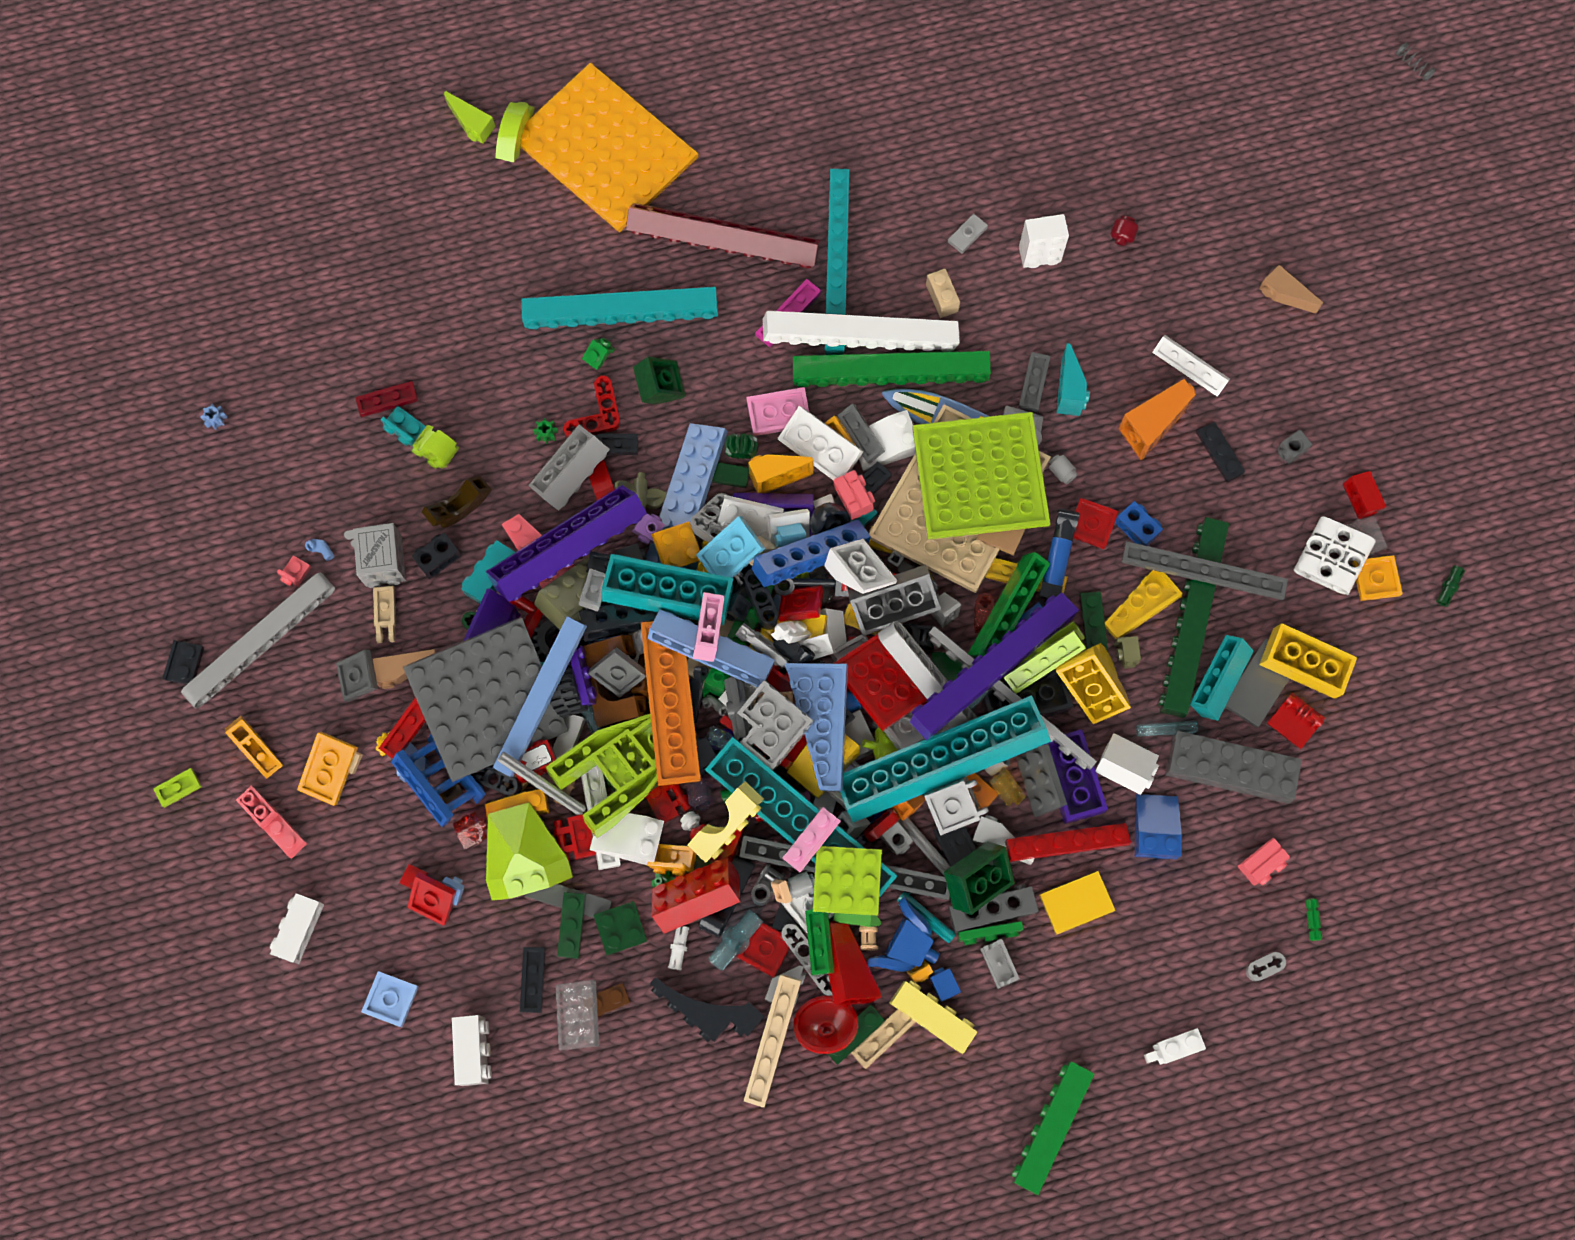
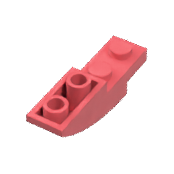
(271, 821)

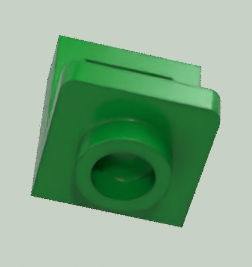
(597, 352)

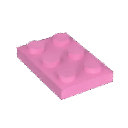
(773, 410)

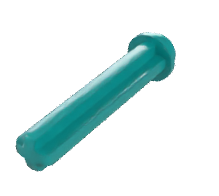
(935, 924)

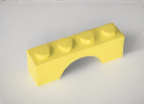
(740, 805)

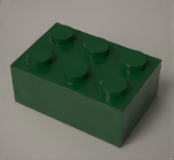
(979, 877)

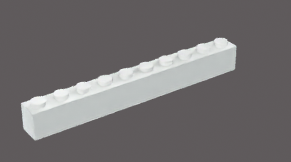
(860, 331)

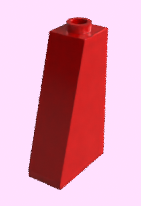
(851, 978)

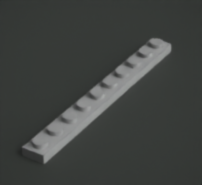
(1004, 693)

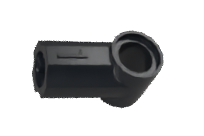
(794, 651)

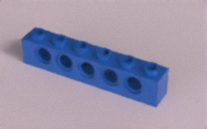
(804, 554)

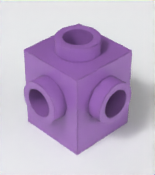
(642, 531)

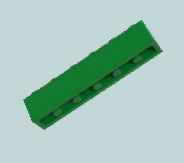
(1011, 603)
(1053, 1127)

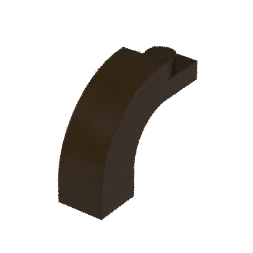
(459, 505)

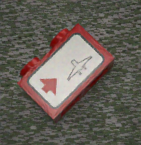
(538, 757)

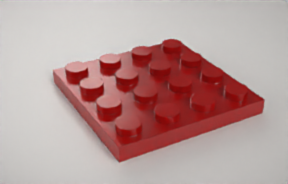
(880, 683)

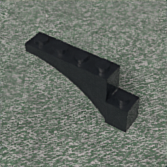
(710, 1018)

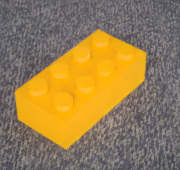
(1308, 661)

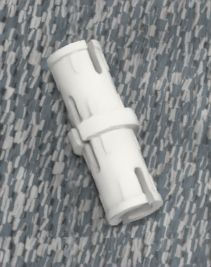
(678, 948)

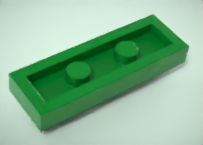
(990, 933)
(819, 943)

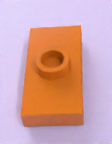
(983, 792)

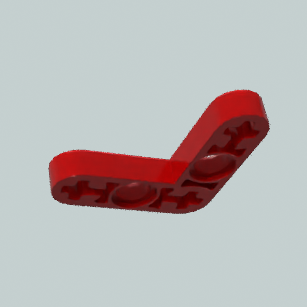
(601, 419)

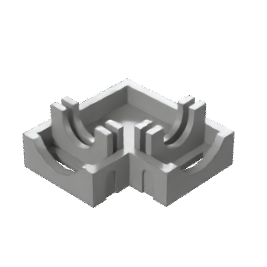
(775, 724)

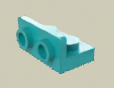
(403, 425)

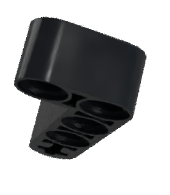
(715, 923)

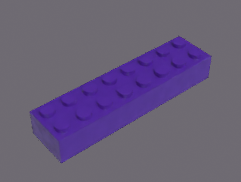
(566, 543)

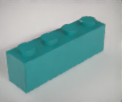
(1221, 677)

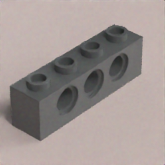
(1026, 907)

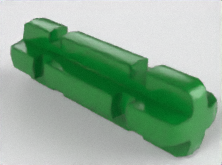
(1313, 918)

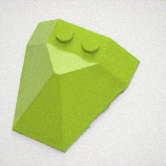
(522, 854)

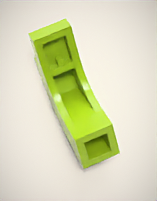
(511, 130)

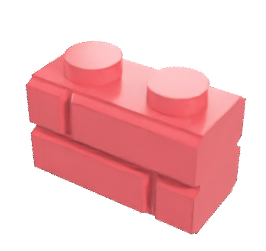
(853, 494)
(1264, 862)

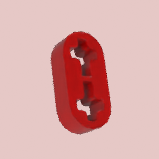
(881, 825)

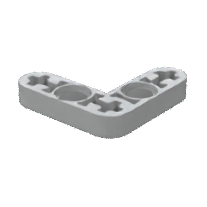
(704, 524)

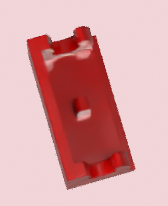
(1364, 494)

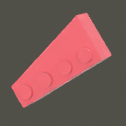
(522, 534)

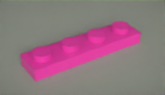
(797, 302)

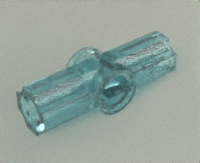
(735, 940)

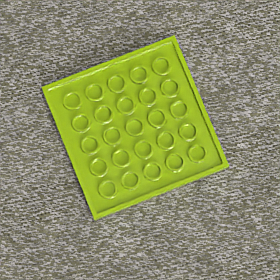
(980, 475)

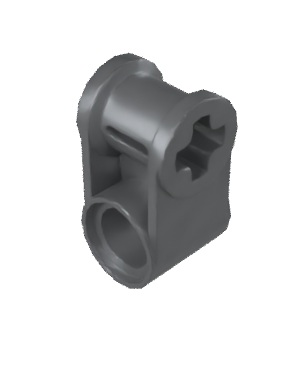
(764, 883)

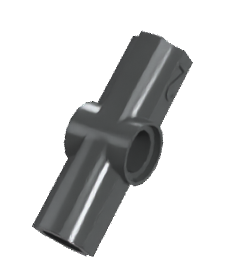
(736, 699)

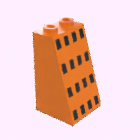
(1154, 418)

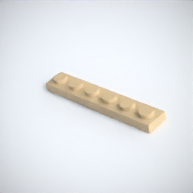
(772, 1040)

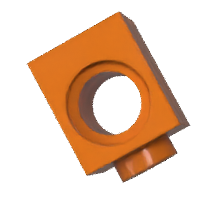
(908, 807)

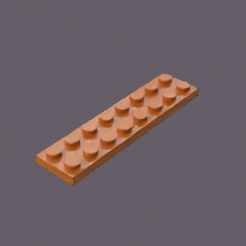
(670, 713)

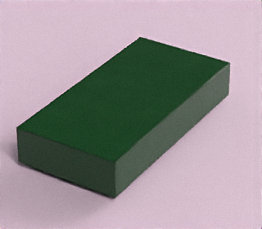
(731, 475)

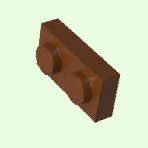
(612, 999)

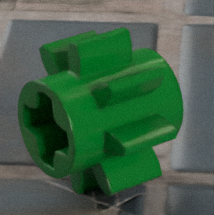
(549, 435)

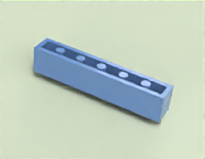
(730, 657)

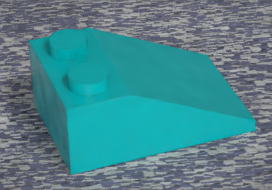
(1072, 385)

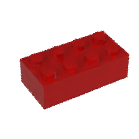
(695, 895)

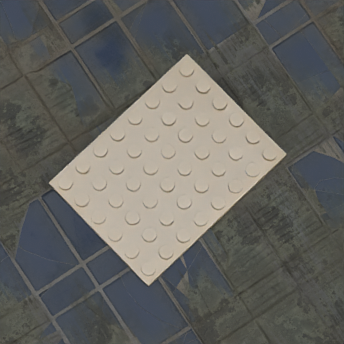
(903, 529)

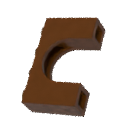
(609, 710)

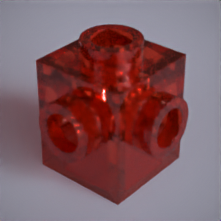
(470, 830)

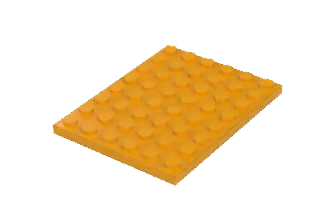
(605, 146)

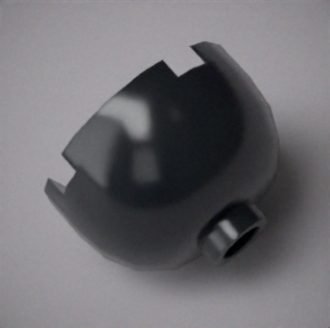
(828, 517)

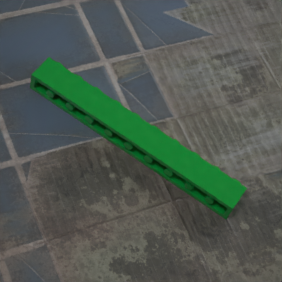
(891, 368)

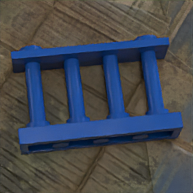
(426, 793)

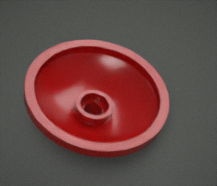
(823, 1015)

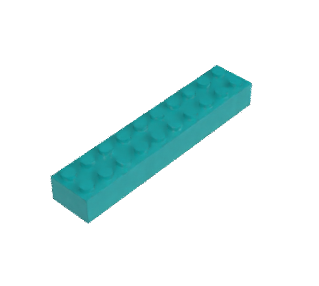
(943, 758)
(782, 805)

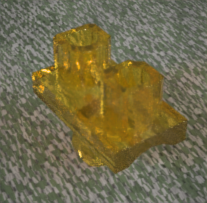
(1007, 788)

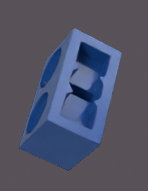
(1133, 529)

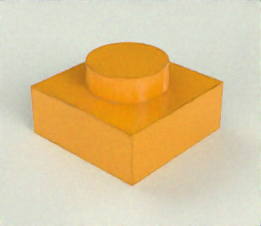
(920, 973)

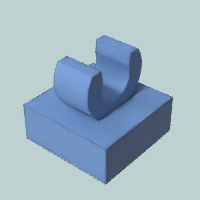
(456, 885)

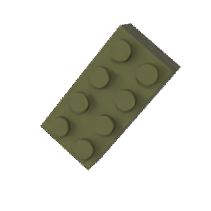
(562, 595)

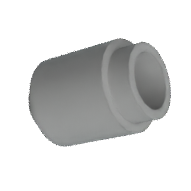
(1063, 469)
(801, 884)

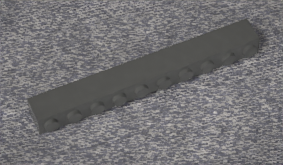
(906, 879)

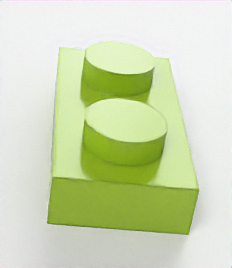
(177, 787)

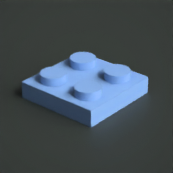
(390, 999)

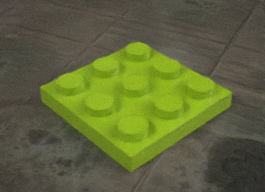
(847, 880)

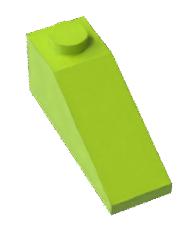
(474, 121)

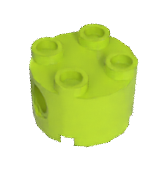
(435, 447)

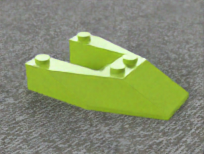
(624, 757)

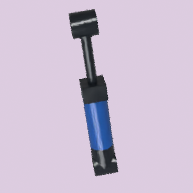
(1059, 553)

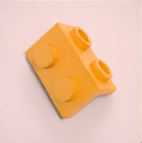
(673, 859)

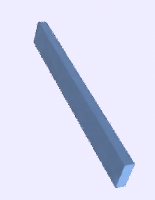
(541, 692)

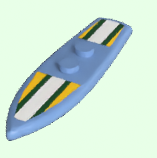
(925, 405)

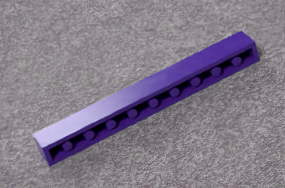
(993, 666)

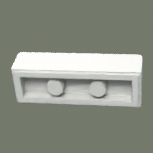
(569, 739)

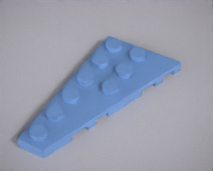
(822, 695)

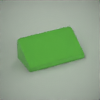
(856, 919)

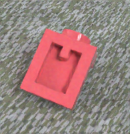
(294, 572)

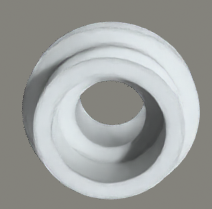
(690, 820)

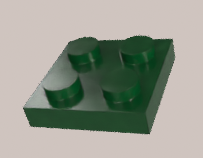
(620, 928)

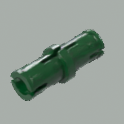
(1450, 586)

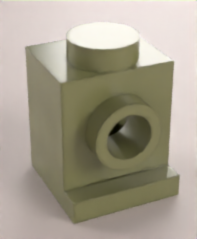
(1128, 651)

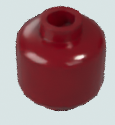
(1124, 230)

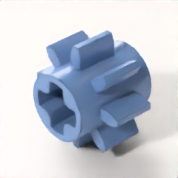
(213, 416)

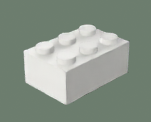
(1043, 241)
(471, 1050)

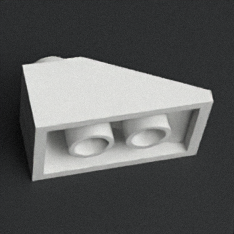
(895, 437)
(858, 567)
(631, 839)

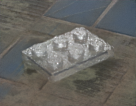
(577, 1015)

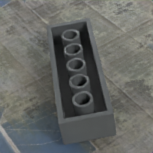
(1233, 767)

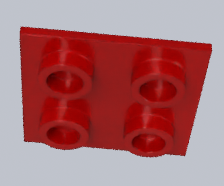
(1296, 720)

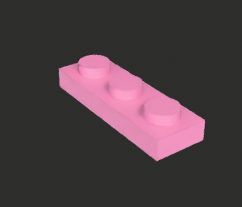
(811, 839)

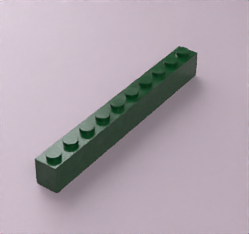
(1192, 623)

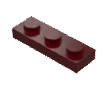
(386, 399)

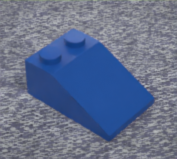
(1157, 827)

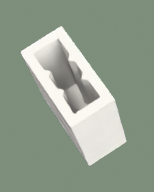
(1128, 764)

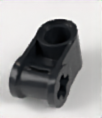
(919, 634)

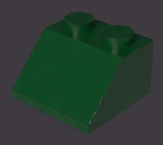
(658, 380)

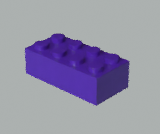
(1079, 786)

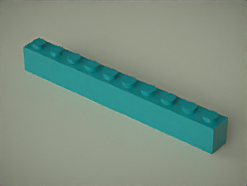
(837, 248)
(619, 307)

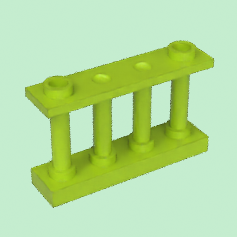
(1047, 657)

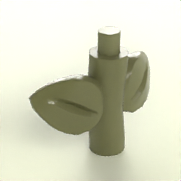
(650, 498)

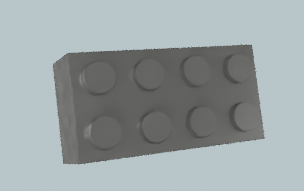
(900, 602)

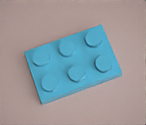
(731, 549)

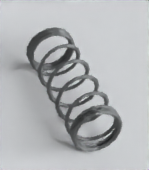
(1428, 74)

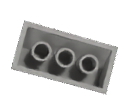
(569, 467)

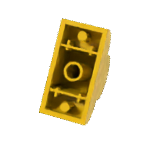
(1094, 683)

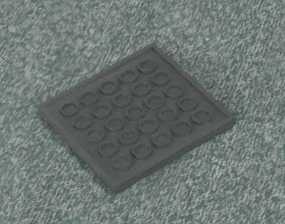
(476, 694)

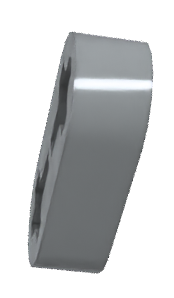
(1268, 970)

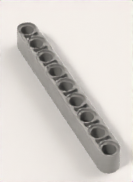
(258, 640)
(923, 673)

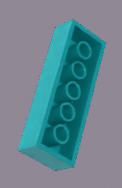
(662, 587)

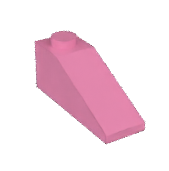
(708, 627)

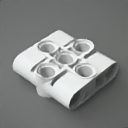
(1342, 574)

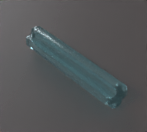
(1166, 728)

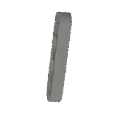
(805, 961)

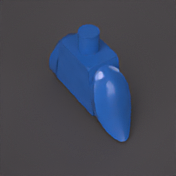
(909, 943)

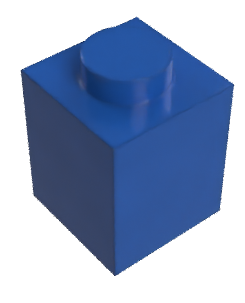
(944, 984)

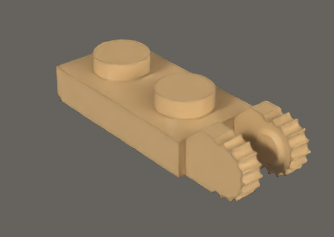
(384, 612)

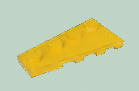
(1144, 602)

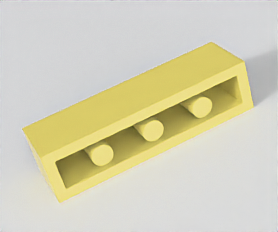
(934, 1017)

